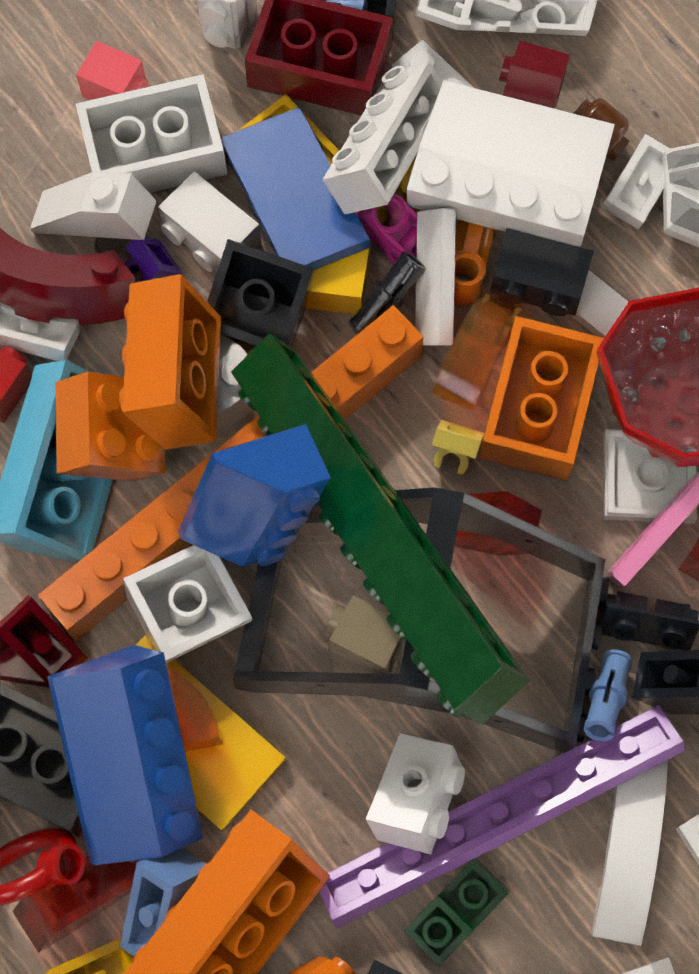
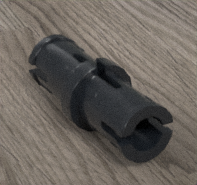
(389, 290)

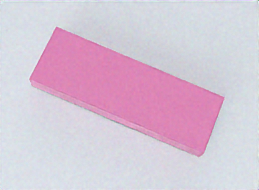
(656, 533)

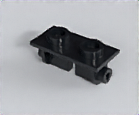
(669, 626)

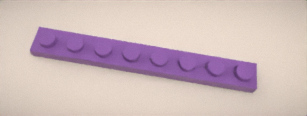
(503, 815)

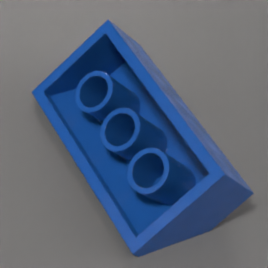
(256, 498)
(126, 756)

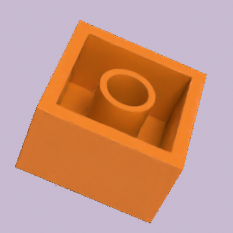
(97, 436)

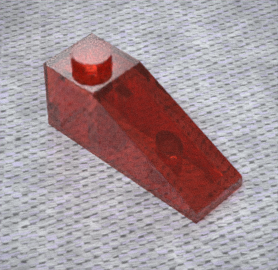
(65, 908)

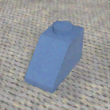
(155, 889)

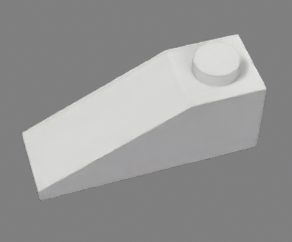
(96, 207)

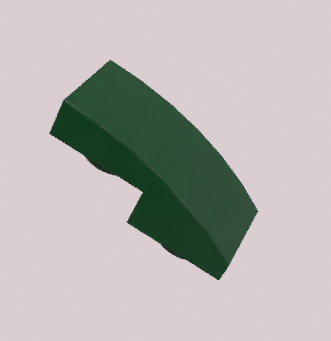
(457, 911)

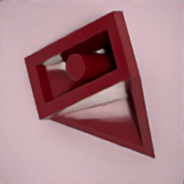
(34, 646)

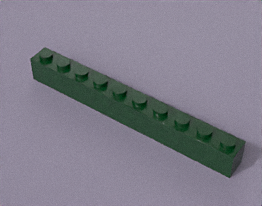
(385, 540)

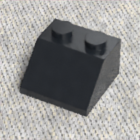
(259, 294)

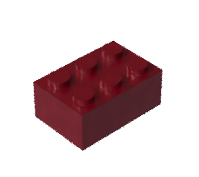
(319, 53)

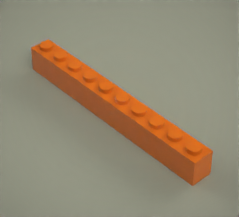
(96, 582)

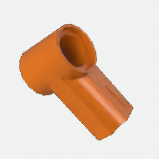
(471, 259)

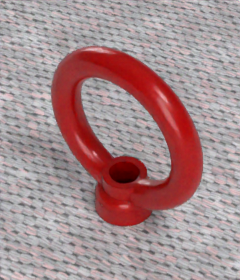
(60, 864)

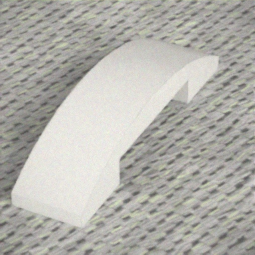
(631, 857)

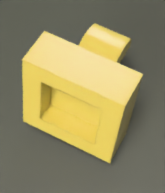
(456, 440)

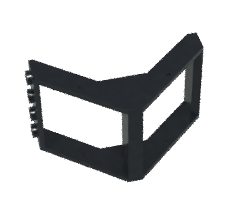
(445, 514)

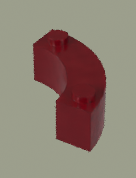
(534, 74)
(61, 285)

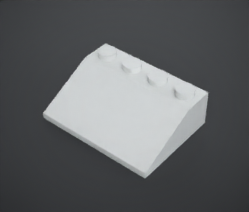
(509, 164)

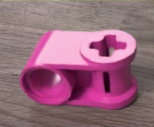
(398, 234)

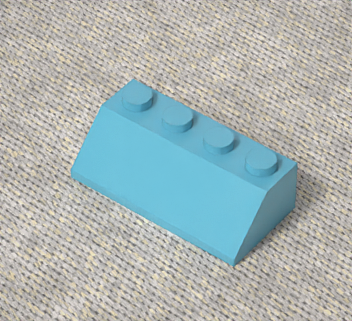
(38, 507)

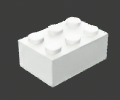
(155, 134)

